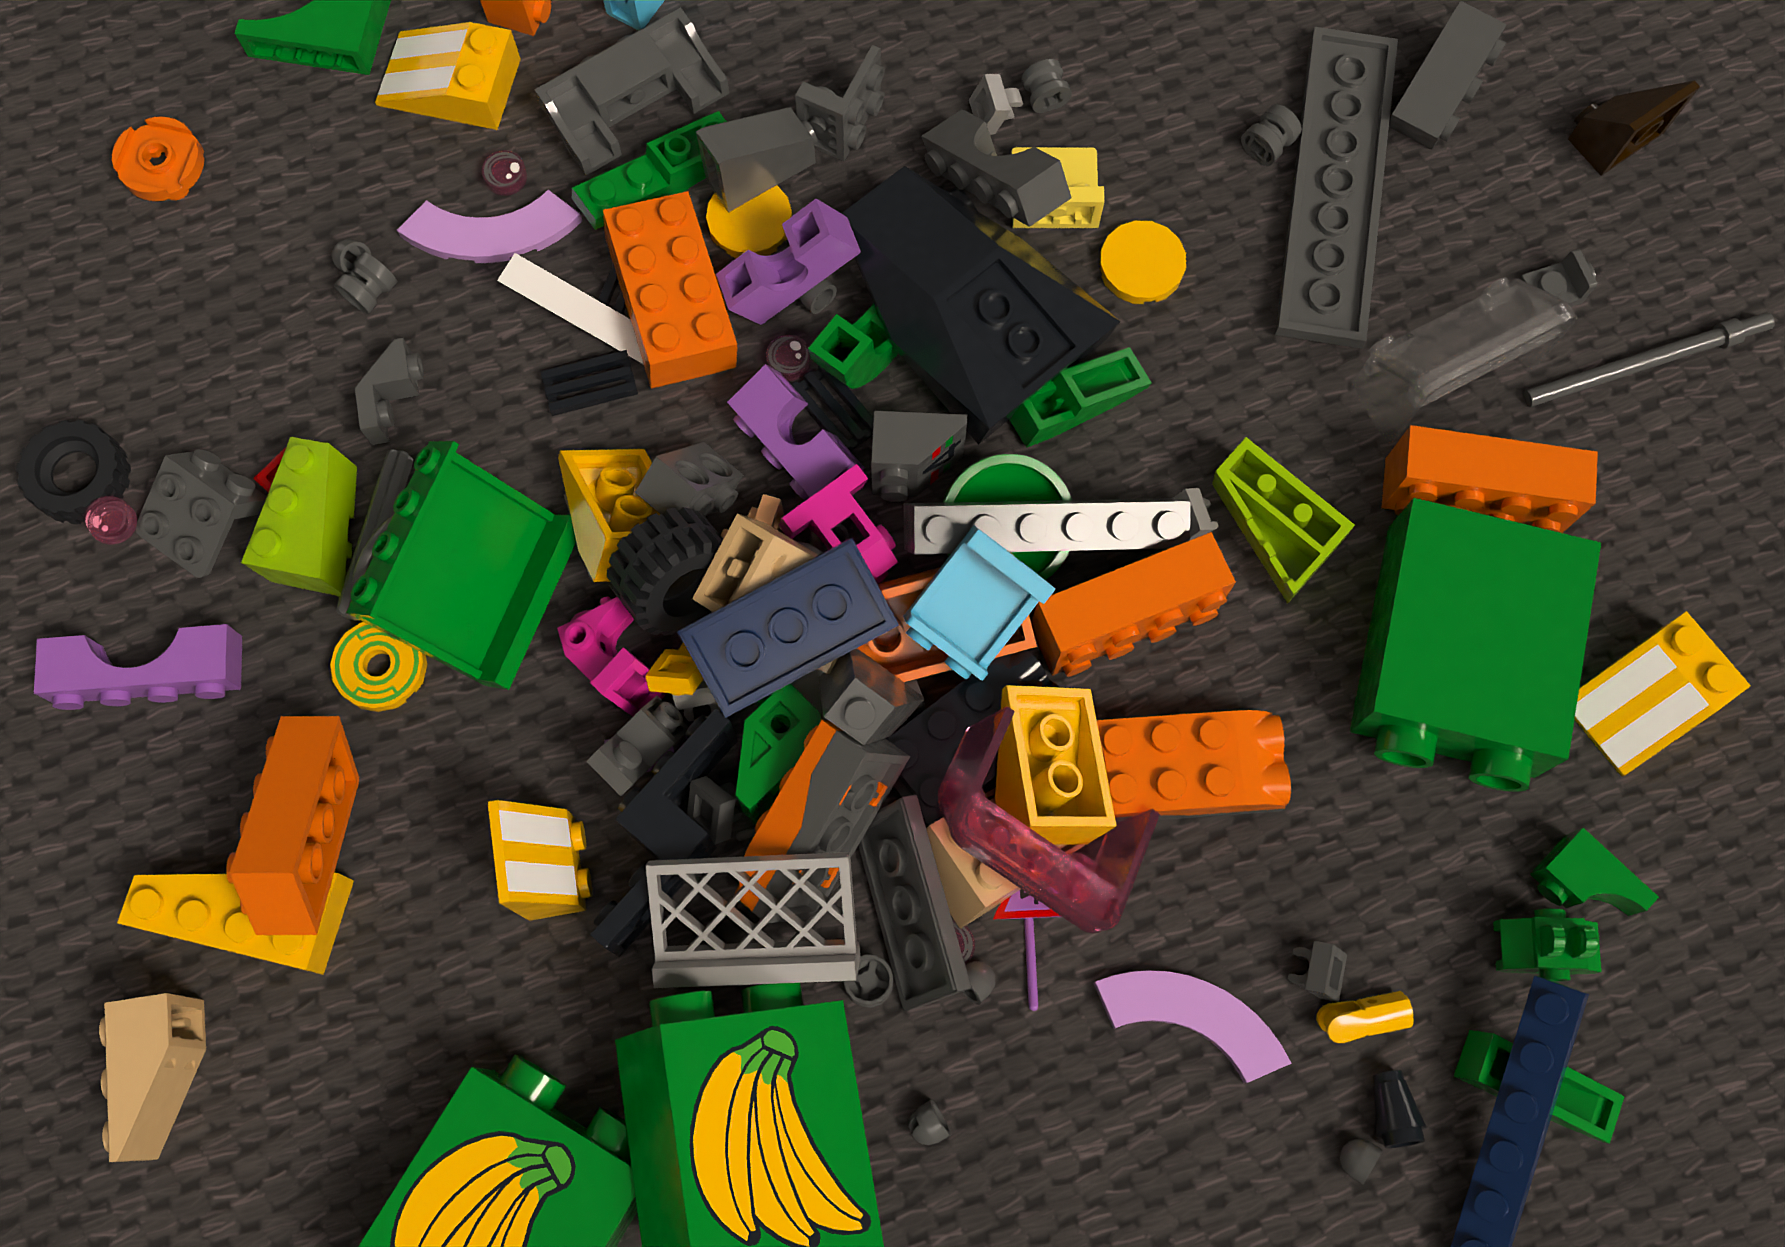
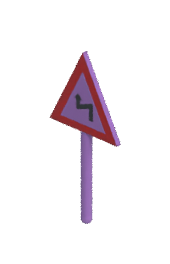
(1026, 907)

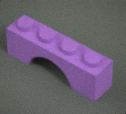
(197, 662)

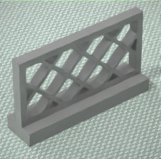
(753, 962)

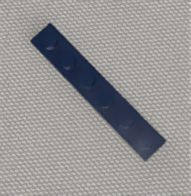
(1521, 1115)

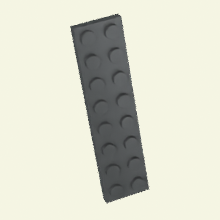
(1337, 188)

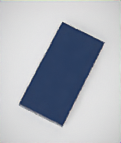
(788, 627)

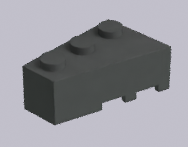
(1448, 76)

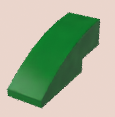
(1079, 396)
(1581, 1102)

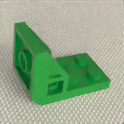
(769, 754)

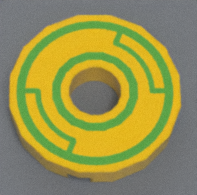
(376, 692)

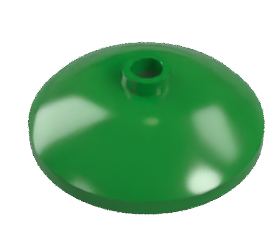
(1013, 479)

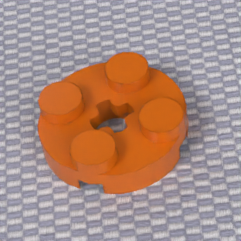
(173, 176)

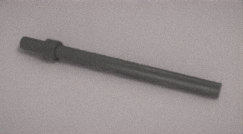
(1723, 334)

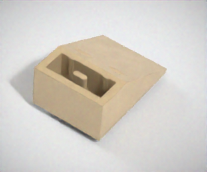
(748, 559)
(967, 882)
(150, 1064)

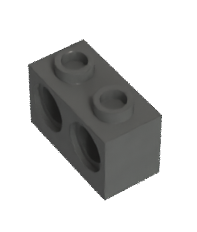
(690, 479)

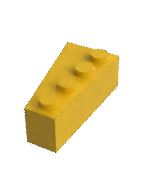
(209, 913)

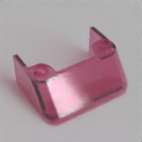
(1070, 884)

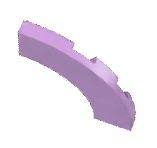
(490, 237)
(1197, 1006)

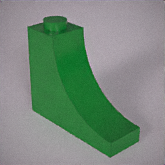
(320, 35)

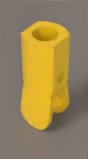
(1366, 1016)

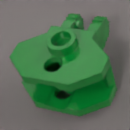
(1549, 945)

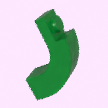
(854, 351)

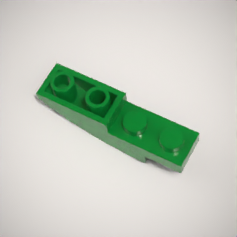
(666, 169)

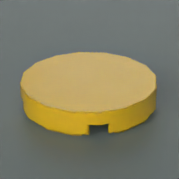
(750, 226)
(1142, 262)

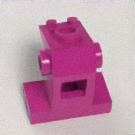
(834, 505)
(614, 675)

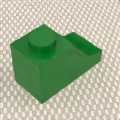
(1585, 870)

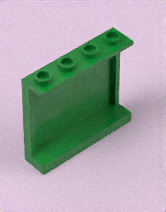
(464, 567)

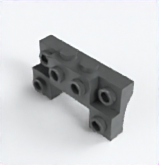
(625, 80)

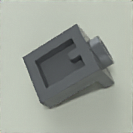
(1568, 280)

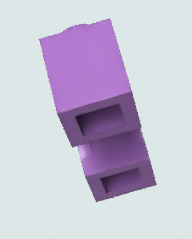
(765, 285)
(767, 409)

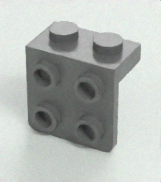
(195, 508)

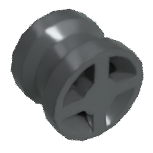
(1046, 85)

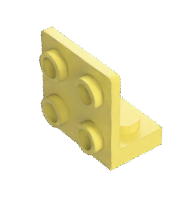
(1087, 198)

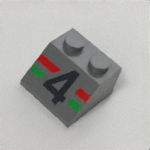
(913, 451)

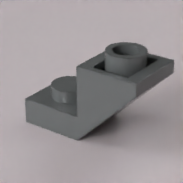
(389, 379)
(638, 744)

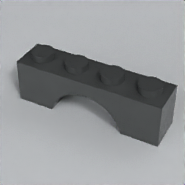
(1018, 184)

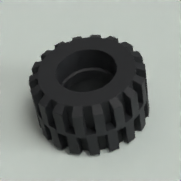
(663, 567)

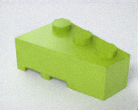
(1279, 516)
(306, 519)

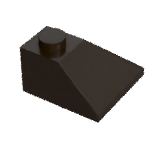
(1628, 123)

